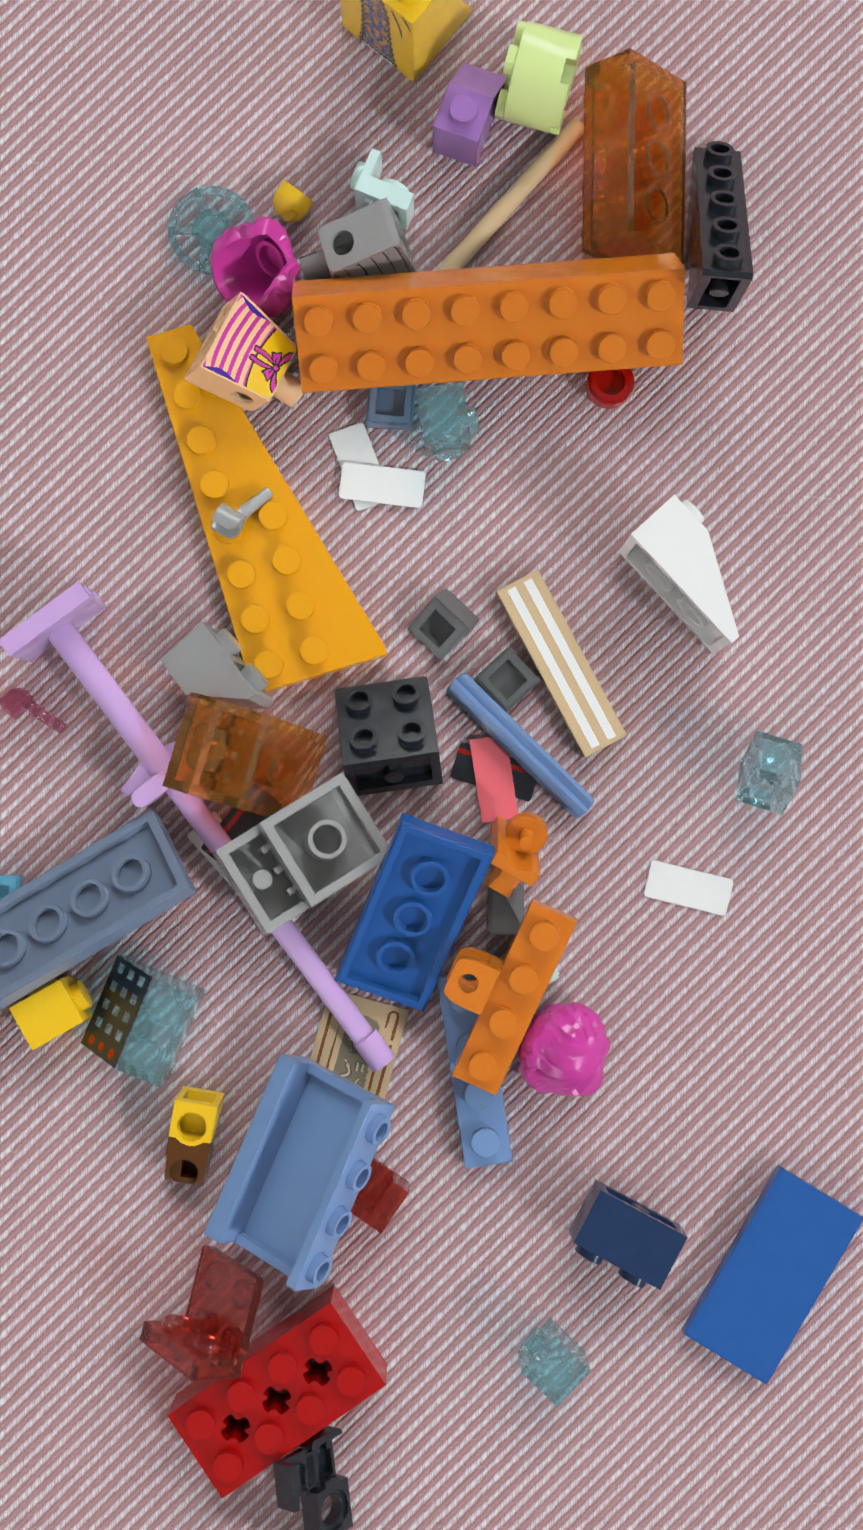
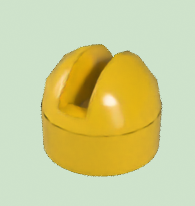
(290, 202)

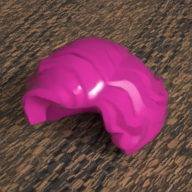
(257, 262)
(564, 1050)

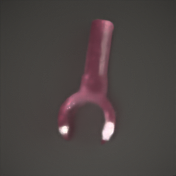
(19, 701)

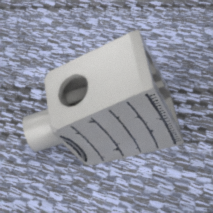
(360, 245)

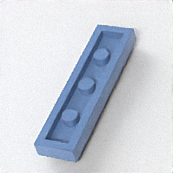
(479, 1112)

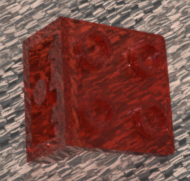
(217, 1323)

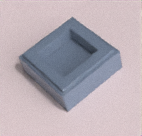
(391, 407)

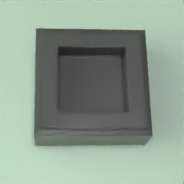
(507, 679)

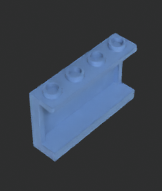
(301, 1169)

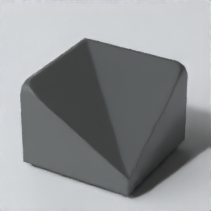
(504, 912)

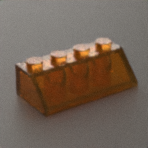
(633, 158)

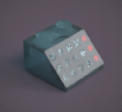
(142, 1020)

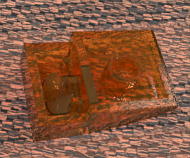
(242, 757)

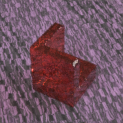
(380, 1196)

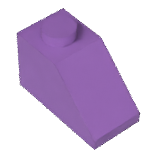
(467, 114)

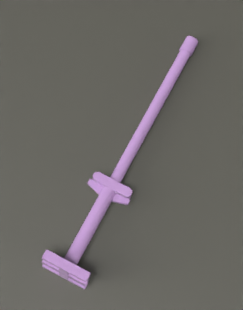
(57, 627)

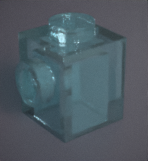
(445, 421)
(769, 772)
(553, 1361)

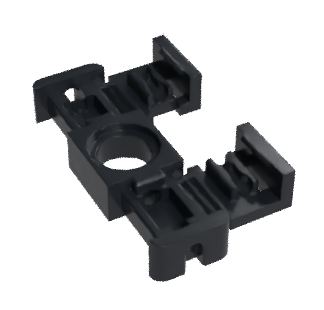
(313, 1477)

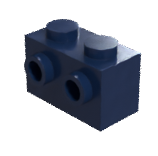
(627, 1236)

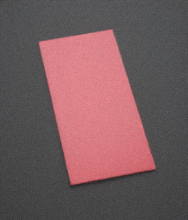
(493, 779)

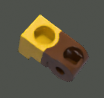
(192, 1135)

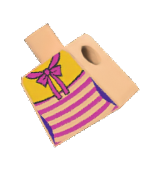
(246, 358)

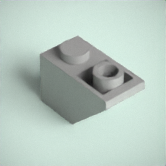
(211, 666)

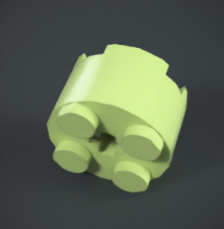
(538, 76)

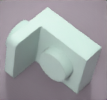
(370, 188)

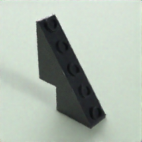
(717, 230)

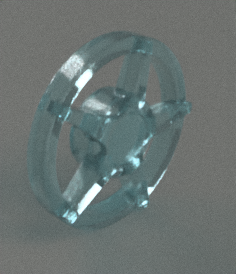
(207, 225)

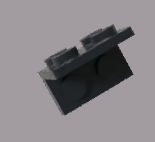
(388, 736)

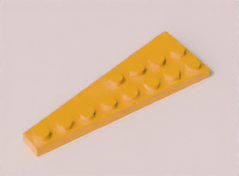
(276, 575)

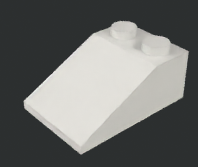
(680, 565)

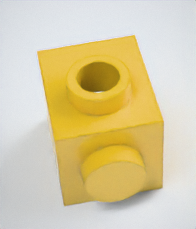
(52, 1010)

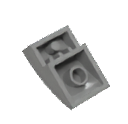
(302, 854)

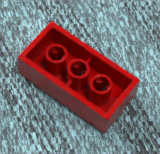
(279, 1422)

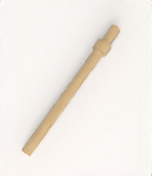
(514, 196)

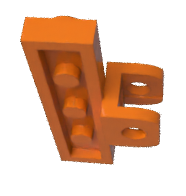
(505, 992)

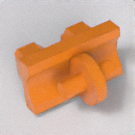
(515, 851)

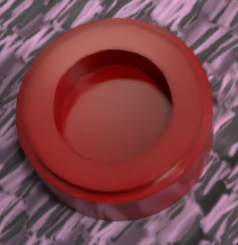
(610, 387)

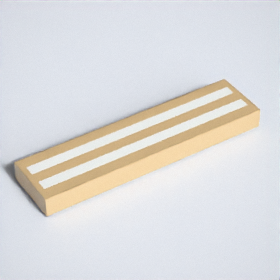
(561, 663)

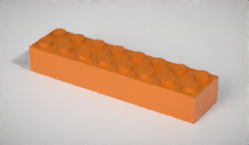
(489, 322)

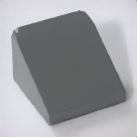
(443, 623)

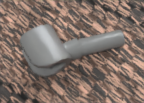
(231, 522)

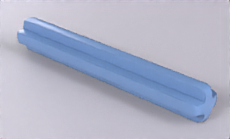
(520, 745)

